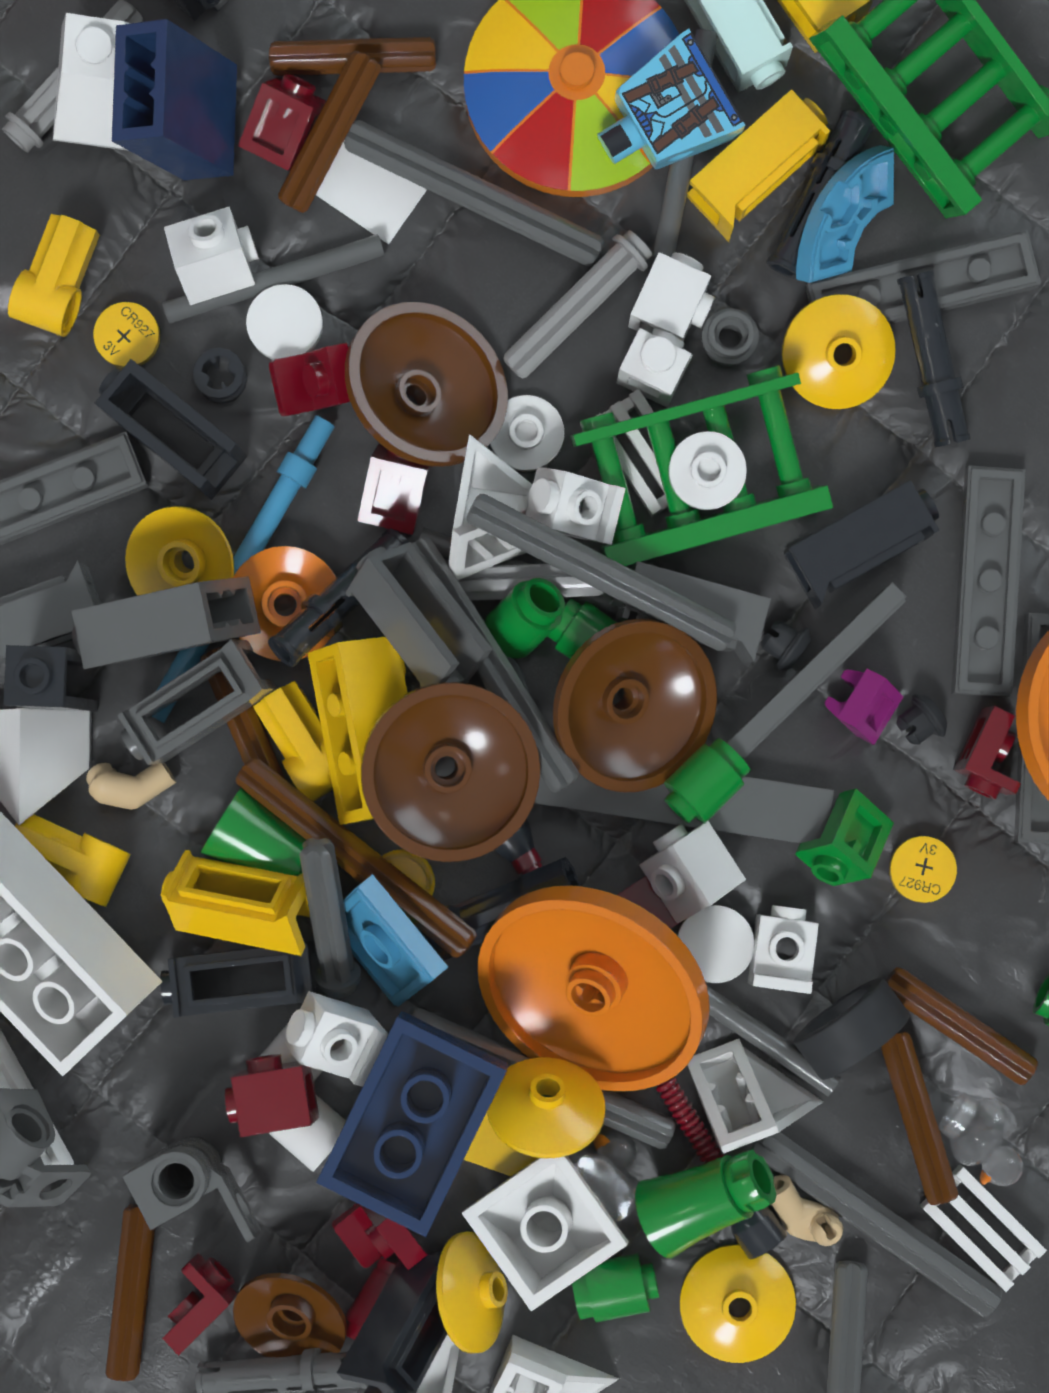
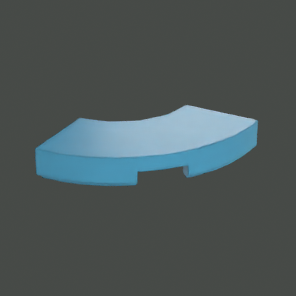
(842, 213)

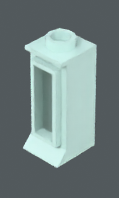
(746, 42)

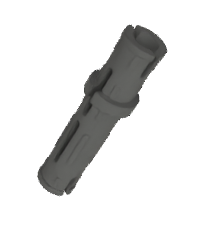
(296, 1373)

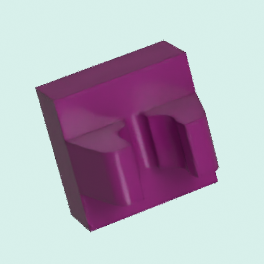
(868, 706)

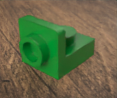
(849, 841)

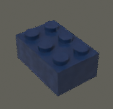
(413, 1123)

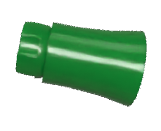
(255, 838)
(702, 1200)

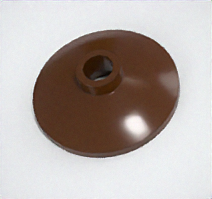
(287, 1315)

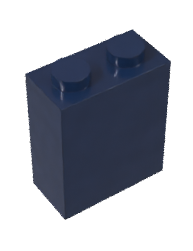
(174, 100)

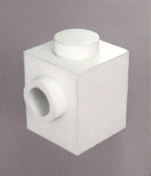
(211, 255)
(673, 296)
(691, 870)

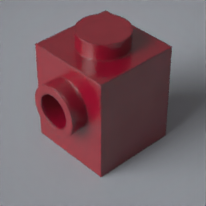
(271, 1096)

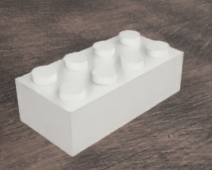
(60, 963)

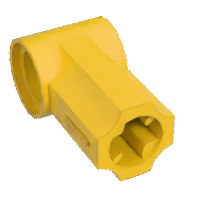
(50, 290)
(299, 737)
(83, 861)

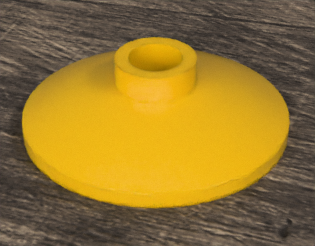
(811, 345)
(157, 548)
(547, 1124)
(729, 1275)
(470, 1293)

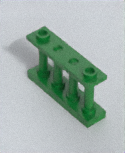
(915, 135)
(684, 523)

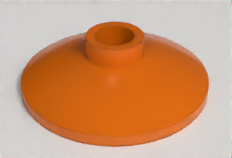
(279, 573)

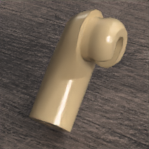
(128, 791)
(805, 1217)

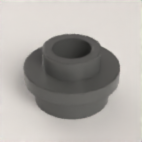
(739, 322)

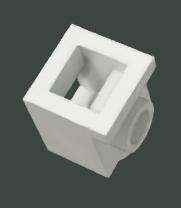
(654, 365)
(575, 504)
(766, 967)
(335, 1037)

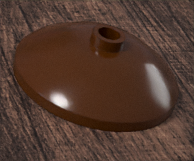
(438, 363)
(663, 708)
(475, 804)

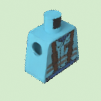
(672, 108)

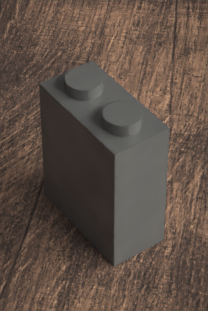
(165, 621)

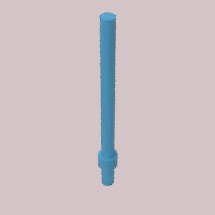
(295, 472)

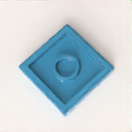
(389, 943)

